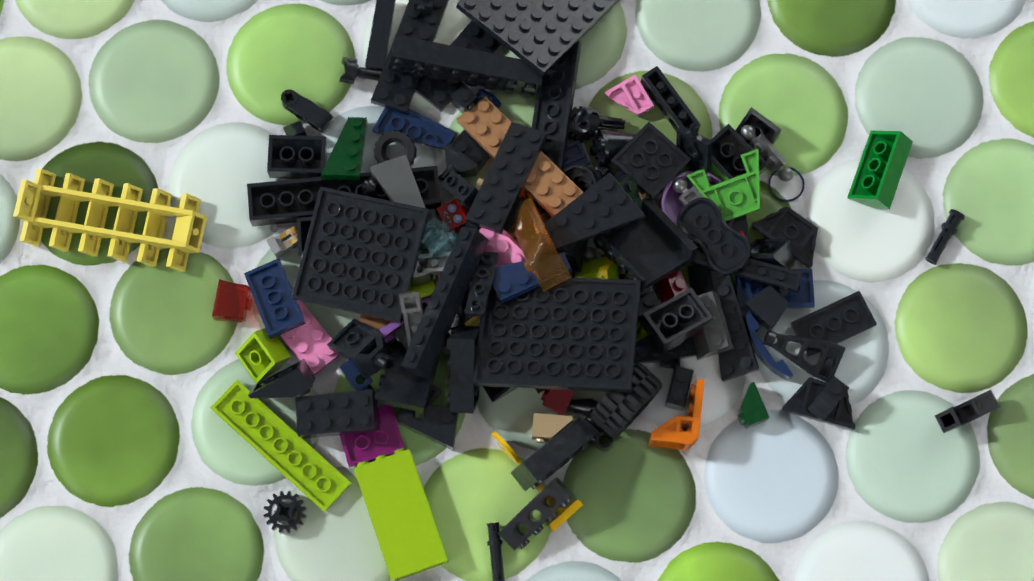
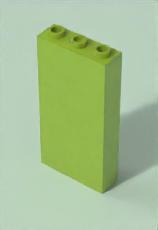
(400, 514)

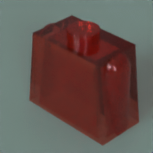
(232, 302)

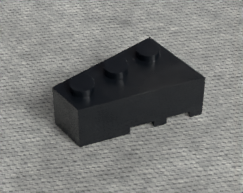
(437, 424)

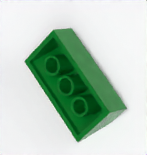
(880, 169)

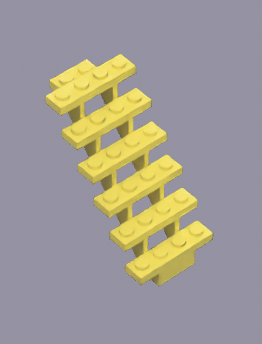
(34, 202)

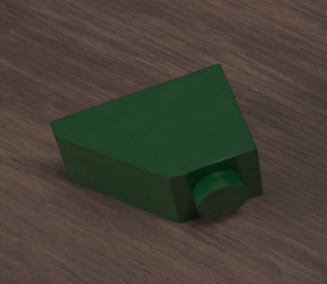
(752, 408)

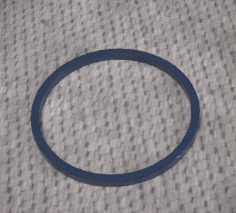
(789, 200)

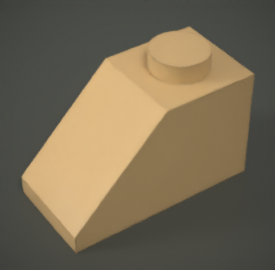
(548, 426)

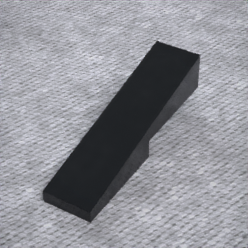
(380, 34)

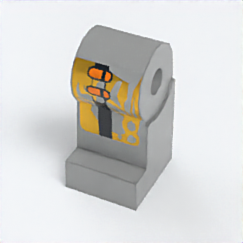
(283, 242)

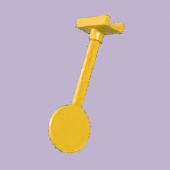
(563, 514)

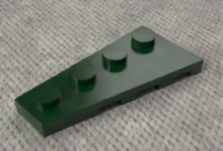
(347, 154)

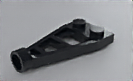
(827, 362)

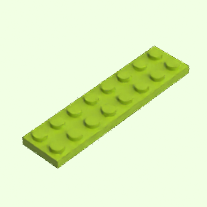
(281, 446)

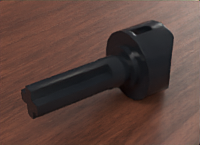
(352, 71)
(592, 120)

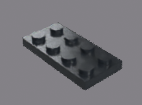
(835, 321)

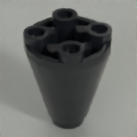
(607, 144)

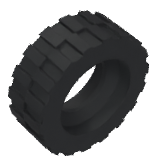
(395, 136)

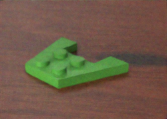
(734, 196)

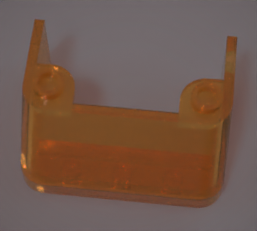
(538, 247)

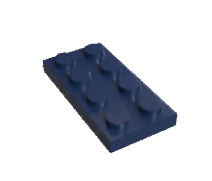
(273, 298)
(801, 299)

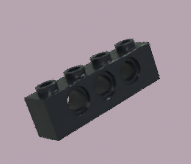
(668, 99)
(511, 531)

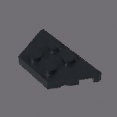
(792, 226)
(807, 393)

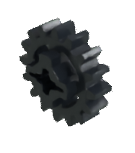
(277, 517)

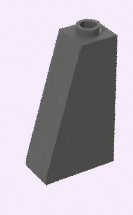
(397, 181)

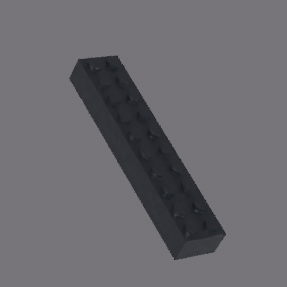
(296, 198)

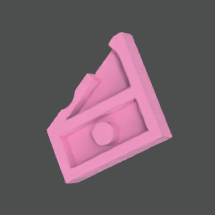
(631, 96)

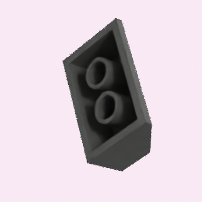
(715, 335)

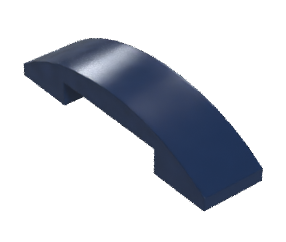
(779, 368)

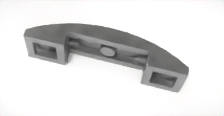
(412, 311)

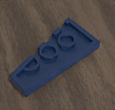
(417, 126)
(515, 280)

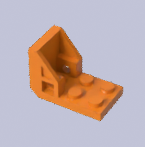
(671, 434)

